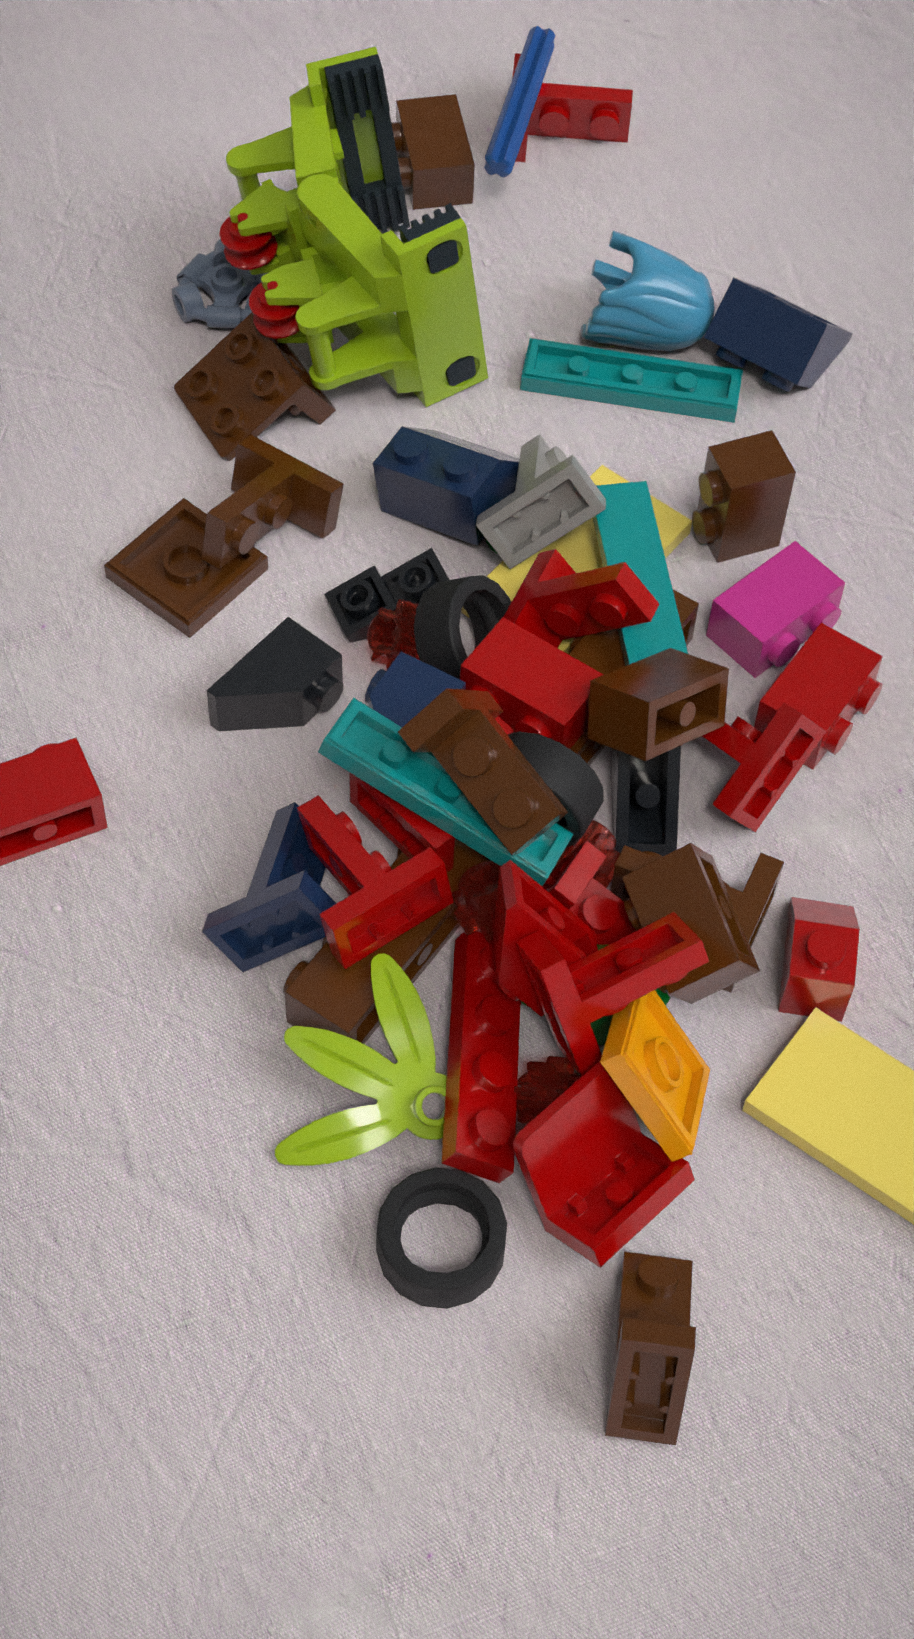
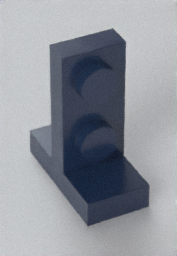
(280, 903)

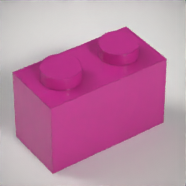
(775, 609)

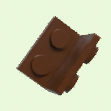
(247, 387)

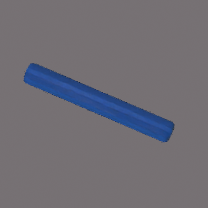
(519, 102)

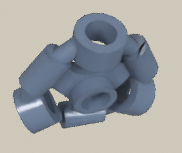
(223, 283)

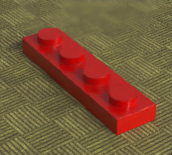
(480, 1066)

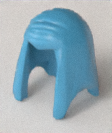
(655, 306)

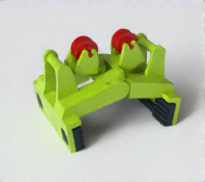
(333, 262)

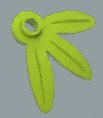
(361, 1069)

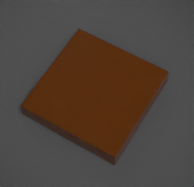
(172, 580)

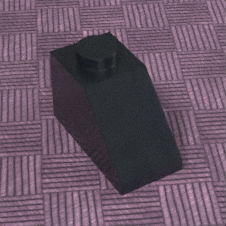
(278, 682)
(645, 801)

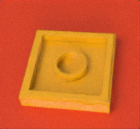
(658, 1072)

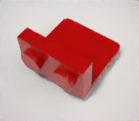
(595, 1169)

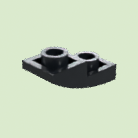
(362, 596)

